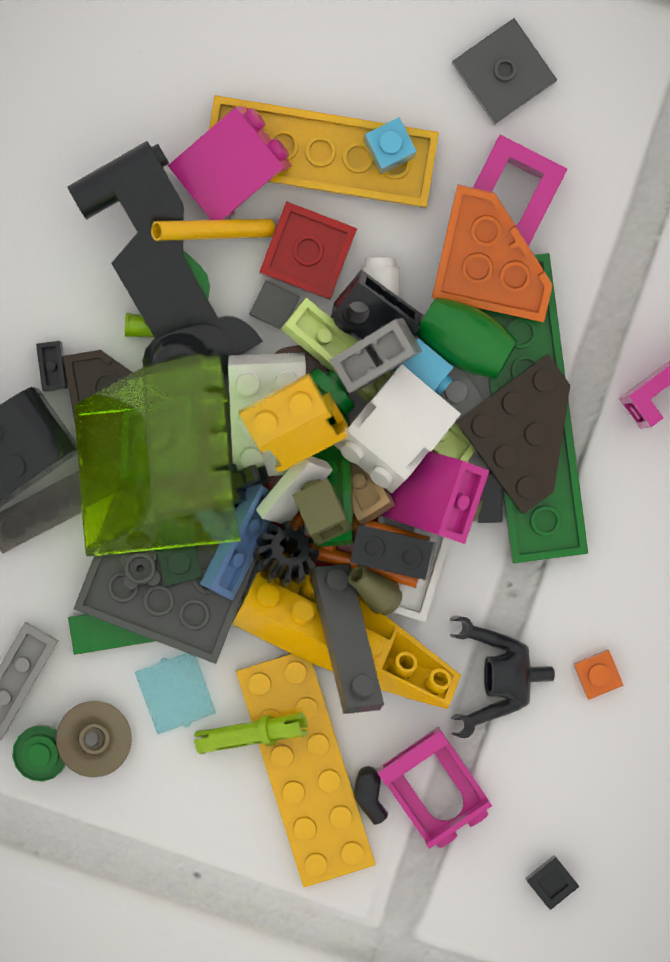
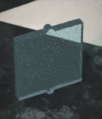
(175, 692)

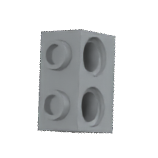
(375, 355)

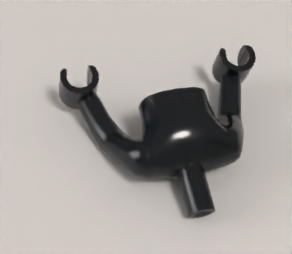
(504, 675)

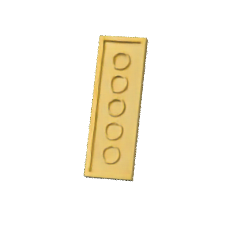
(332, 155)
(307, 772)

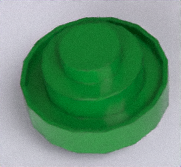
(332, 383)
(37, 754)

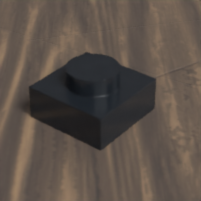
(552, 882)

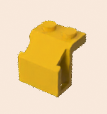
(294, 422)

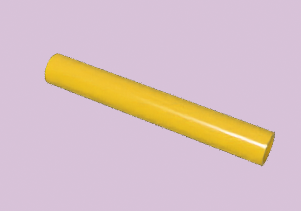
(212, 229)

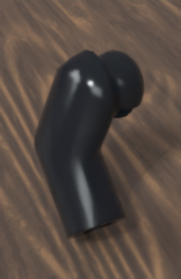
(367, 794)

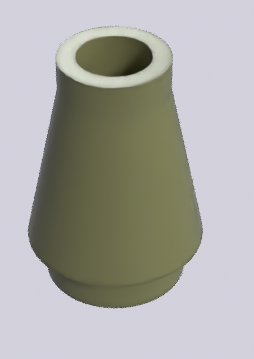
(377, 591)

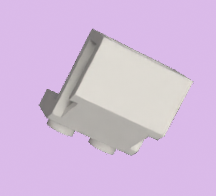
(397, 429)

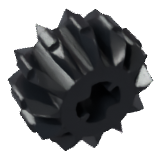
(298, 547)

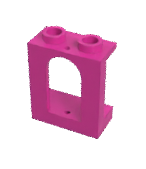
(531, 162)
(432, 829)

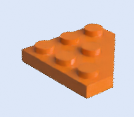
(489, 260)

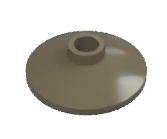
(112, 743)

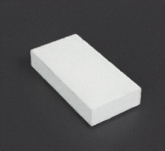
(279, 503)

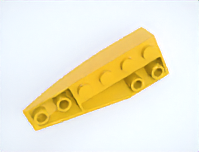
(293, 623)

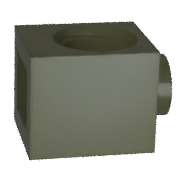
(322, 511)

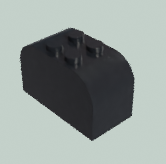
(30, 442)

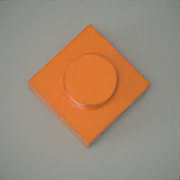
(598, 674)

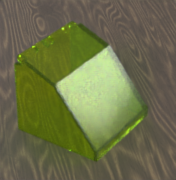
(153, 460)

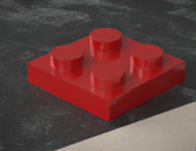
(308, 250)

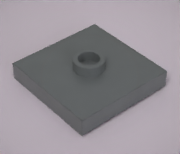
(504, 71)

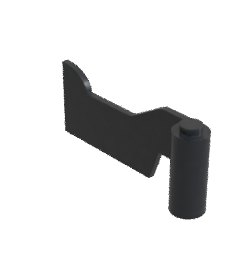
(148, 268)

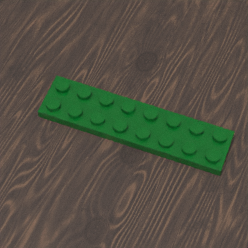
(557, 522)

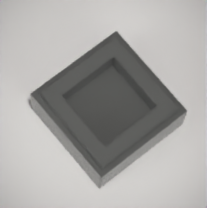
(274, 305)

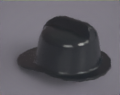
(189, 341)

